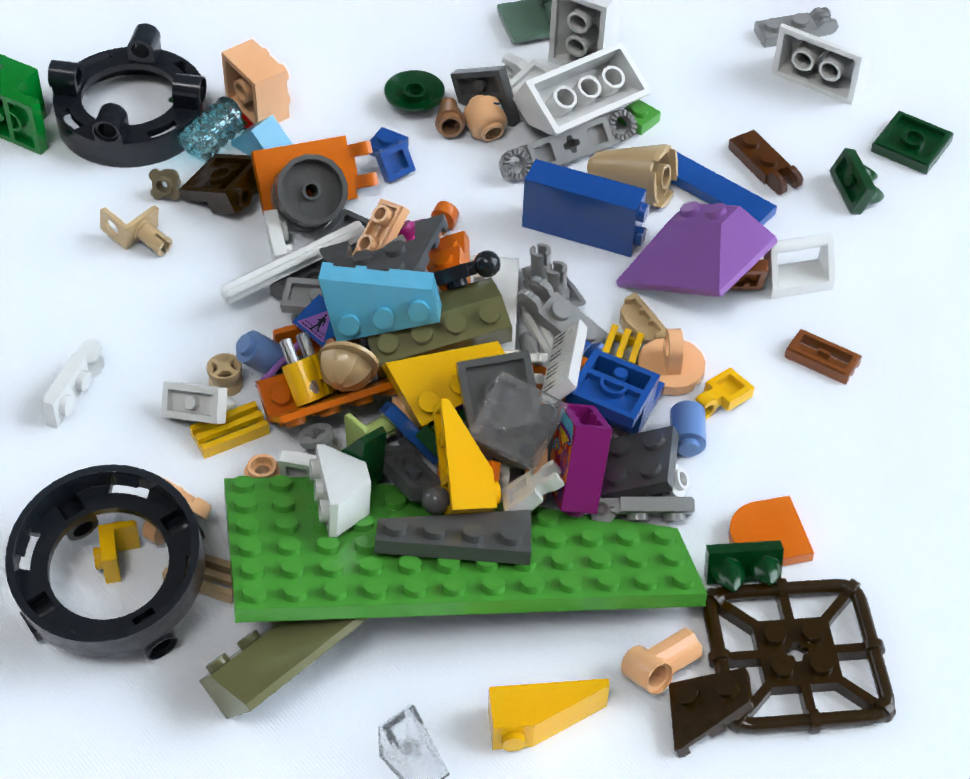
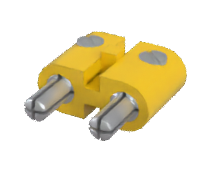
(303, 375)

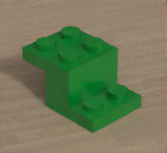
(22, 106)

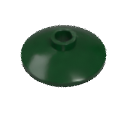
(414, 90)

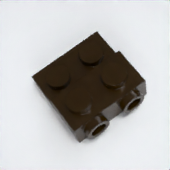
(224, 183)

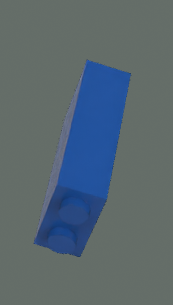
(584, 208)

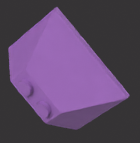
(700, 251)

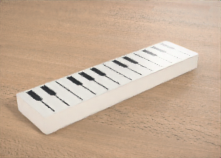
(565, 361)

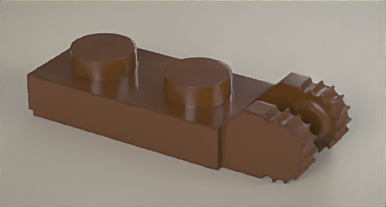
(765, 162)

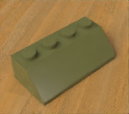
(468, 318)
(270, 661)

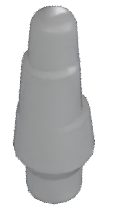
(530, 343)

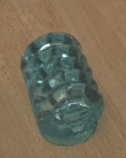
(212, 129)

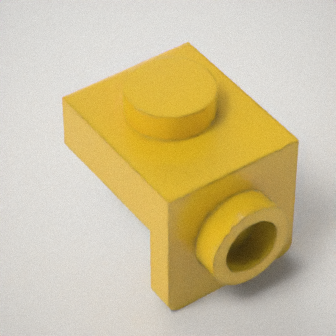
(114, 538)

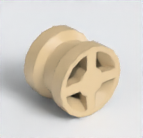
(225, 371)

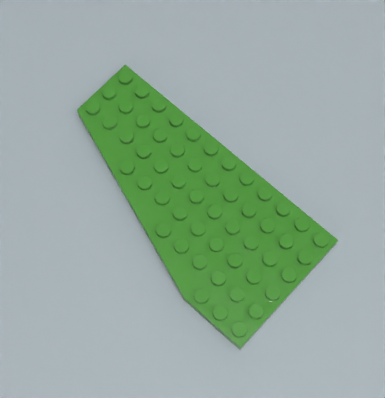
(295, 572)

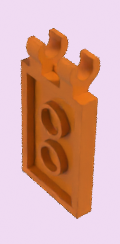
(271, 161)

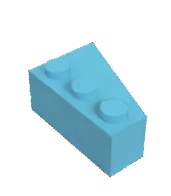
(377, 301)

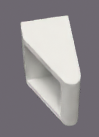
(801, 276)

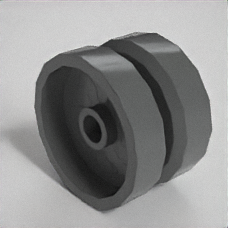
(314, 174)

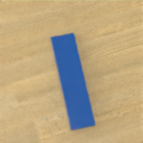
(718, 189)

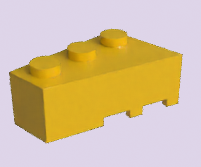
(432, 377)

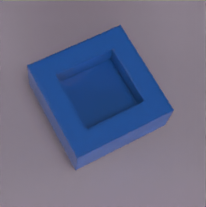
(385, 138)
(394, 161)

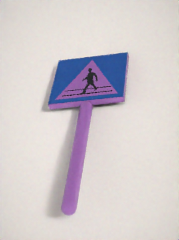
(315, 322)

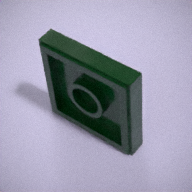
(912, 142)

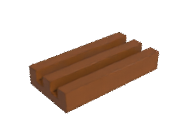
(821, 360)

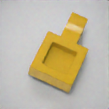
(725, 390)

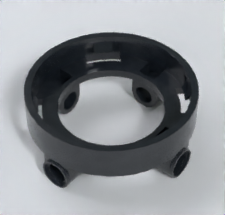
(109, 137)
(71, 509)

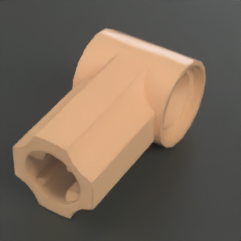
(655, 666)

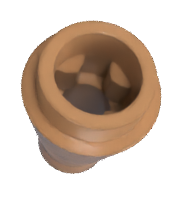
(449, 119)

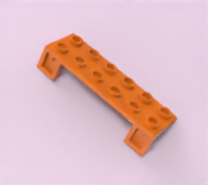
(281, 408)

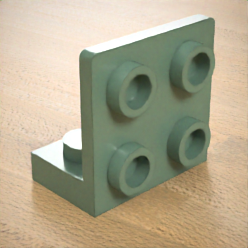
(526, 19)

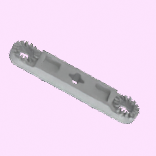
(587, 138)

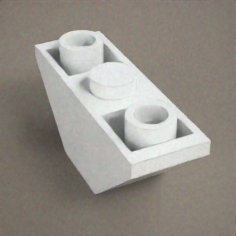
(340, 487)

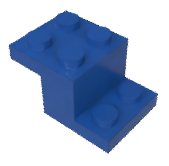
(618, 390)

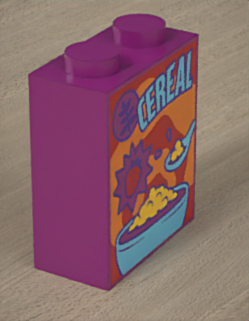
(582, 453)

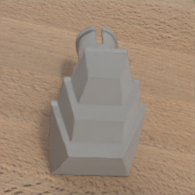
(557, 276)

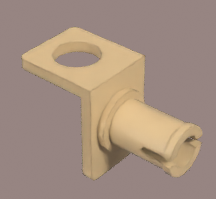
(140, 229)

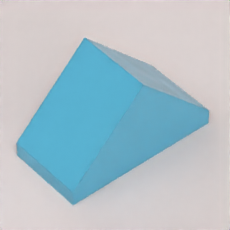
(261, 136)

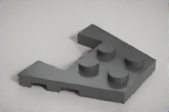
(396, 255)

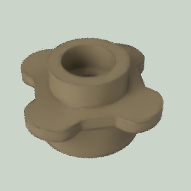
(173, 182)

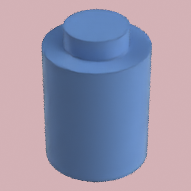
(258, 352)
(690, 423)

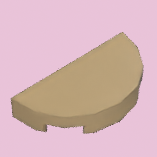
(639, 318)

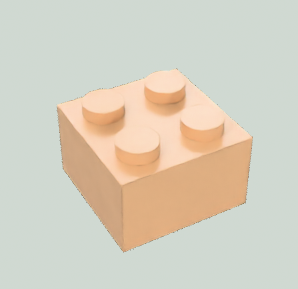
(256, 82)

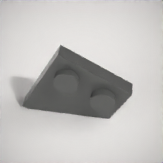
(486, 81)

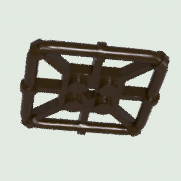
(819, 665)

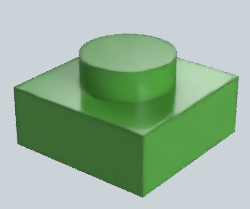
(644, 114)

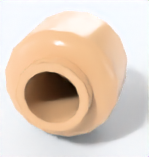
(485, 117)

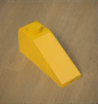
(462, 465)
(534, 712)

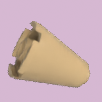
(642, 166)

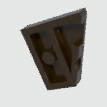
(707, 706)

